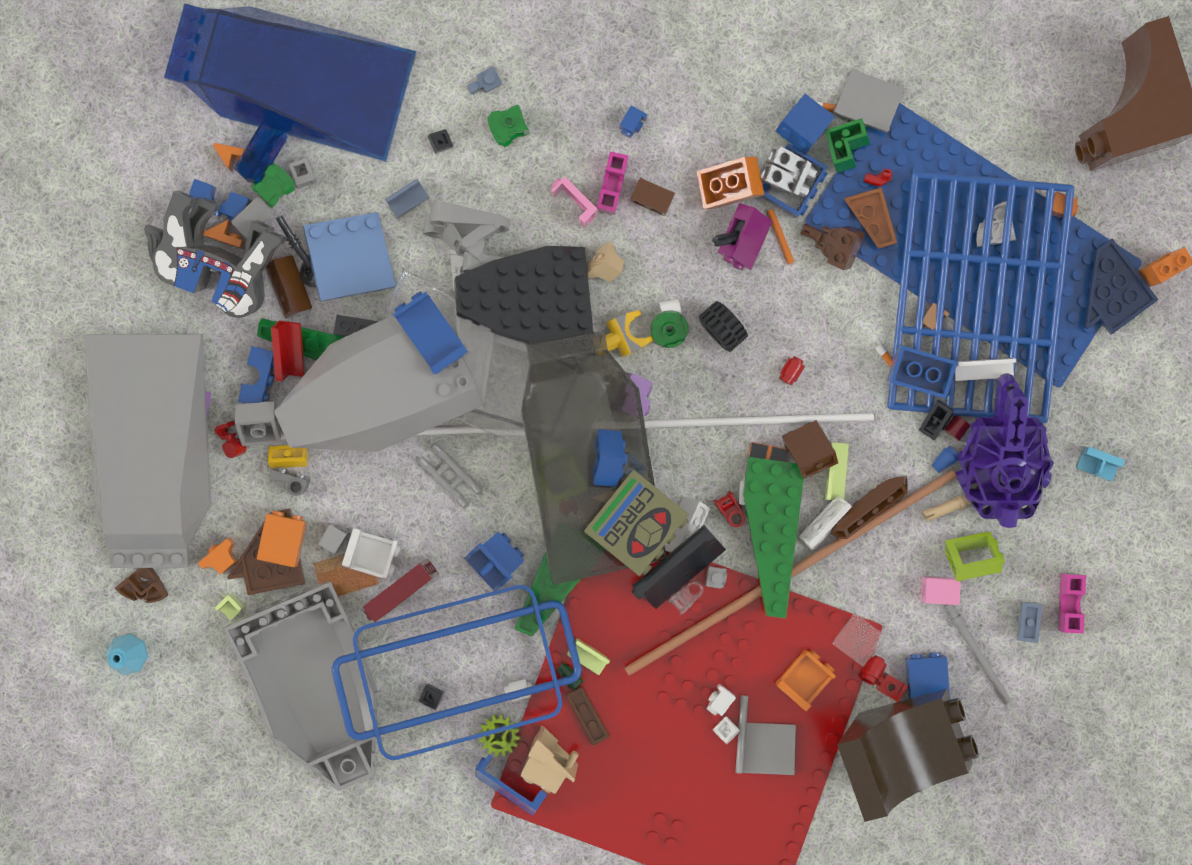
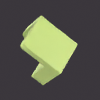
(230, 606)

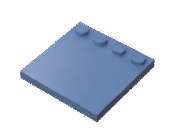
(348, 256)

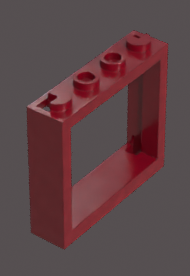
(400, 590)

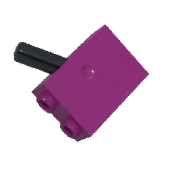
(743, 237)

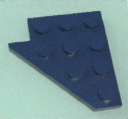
(1115, 290)

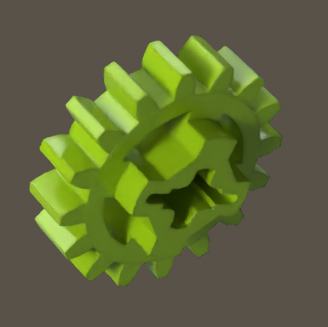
(504, 741)

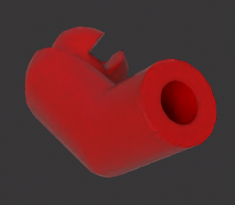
(880, 179)

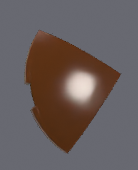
(150, 590)

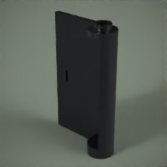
(678, 567)

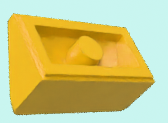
(287, 457)

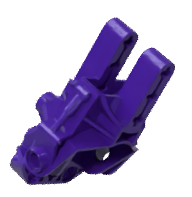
(1001, 442)

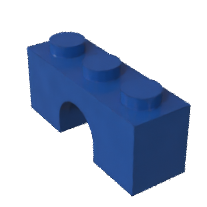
(231, 207)
(264, 362)

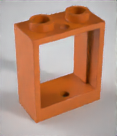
(1165, 267)

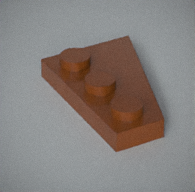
(873, 215)

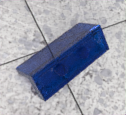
(260, 153)

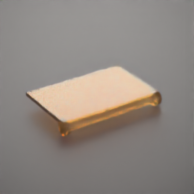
(342, 578)

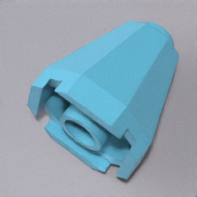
(127, 654)

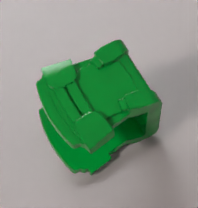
(507, 125)
(274, 185)

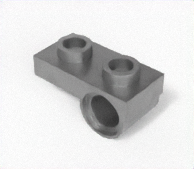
(282, 474)

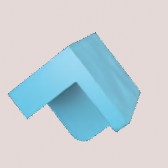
(1099, 463)

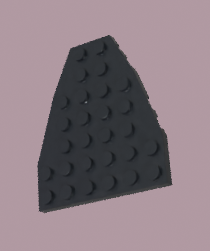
(529, 295)

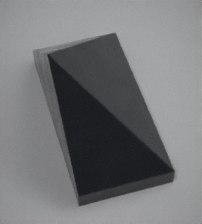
(936, 420)

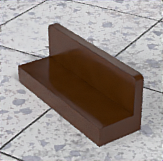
(288, 286)

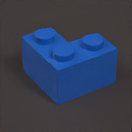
(609, 458)

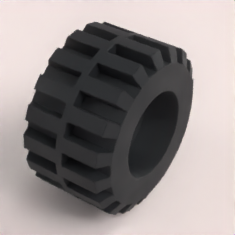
(723, 326)

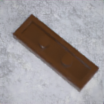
(587, 715)

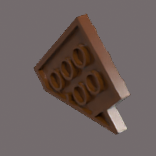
(263, 575)

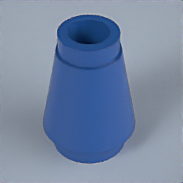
(945, 459)

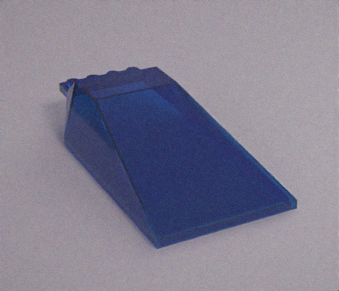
(293, 76)

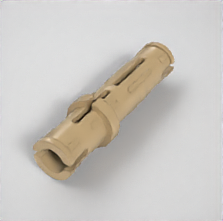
(958, 502)

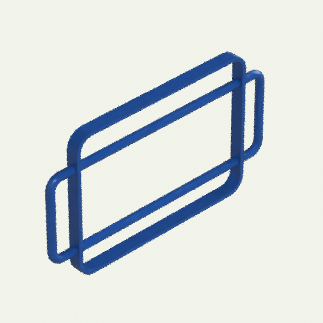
(358, 655)

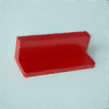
(287, 350)

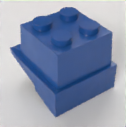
(495, 560)

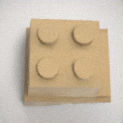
(549, 762)

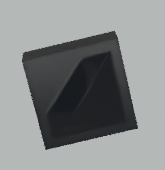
(440, 141)
(431, 696)

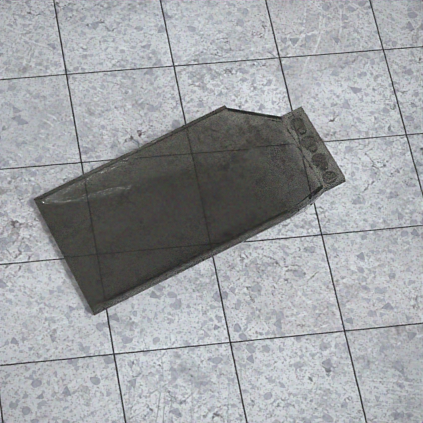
(567, 397)

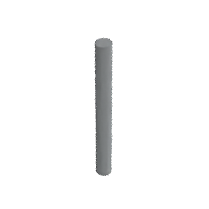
(742, 734)

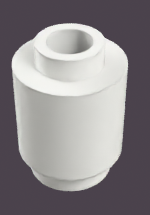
(517, 685)

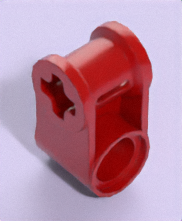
(730, 508)

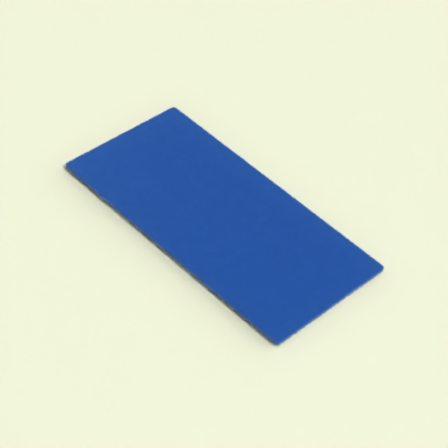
(922, 147)

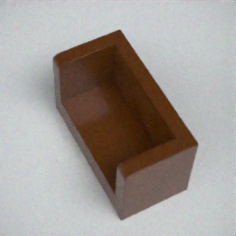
(652, 197)

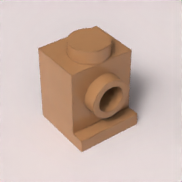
(929, 318)

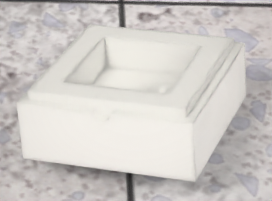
(726, 730)

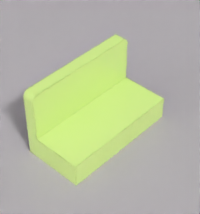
(590, 657)

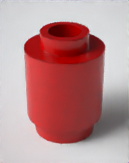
(791, 370)
(873, 670)

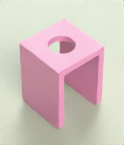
(940, 590)

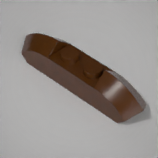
(870, 506)

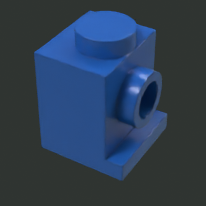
(632, 121)

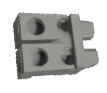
(787, 171)

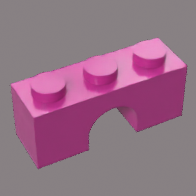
(612, 183)
(1070, 615)

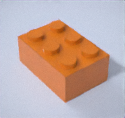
(730, 182)

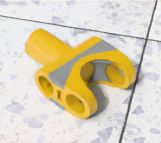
(621, 337)

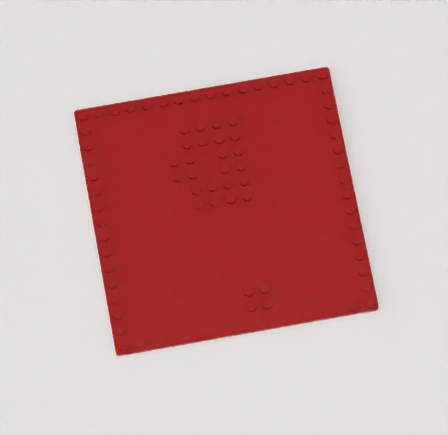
(663, 777)

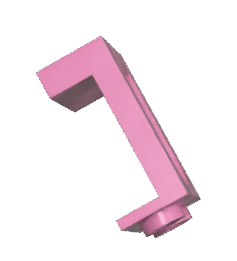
(590, 210)

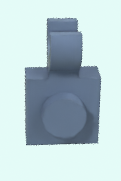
(487, 80)

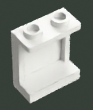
(371, 554)

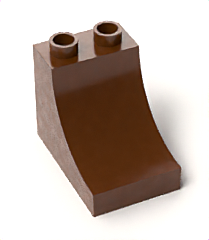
(1153, 103)

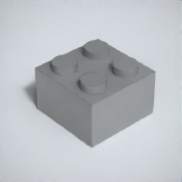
(257, 423)

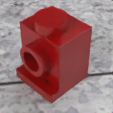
(898, 690)

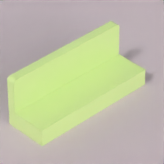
(836, 474)

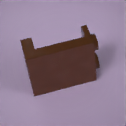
(810, 449)

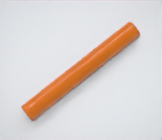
(780, 236)

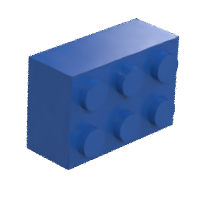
(922, 371)

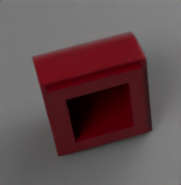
(957, 427)

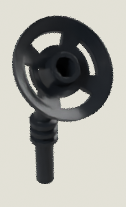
(293, 241)

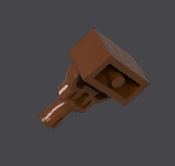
(836, 243)

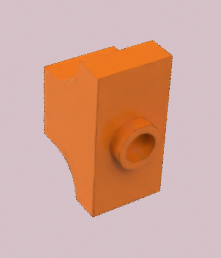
(220, 557)

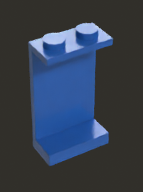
(430, 332)
(506, 791)

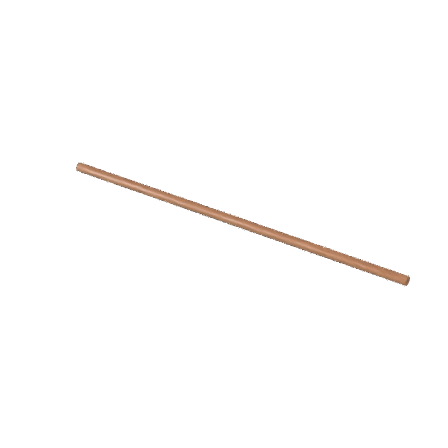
(797, 568)

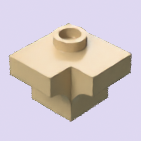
(605, 263)

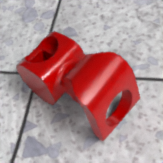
(233, 446)

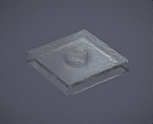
(858, 639)

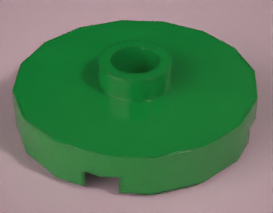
(672, 337)

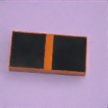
(768, 452)

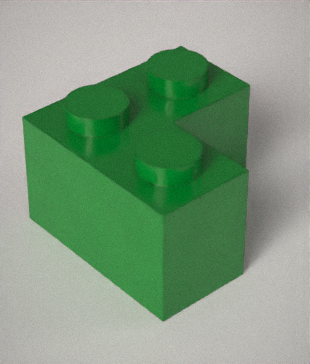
(843, 140)

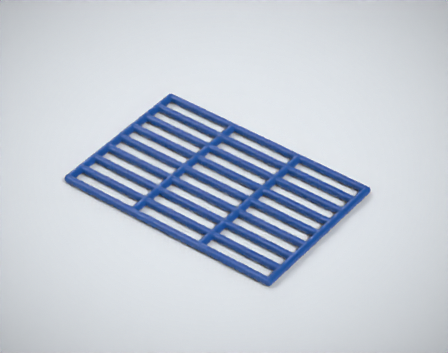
(984, 259)

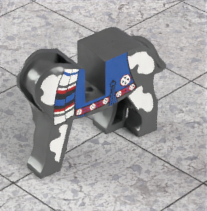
(187, 263)

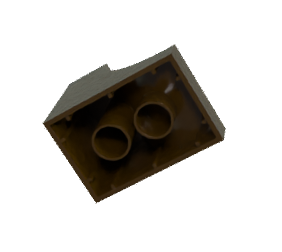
(905, 750)

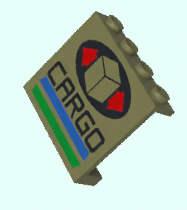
(637, 523)

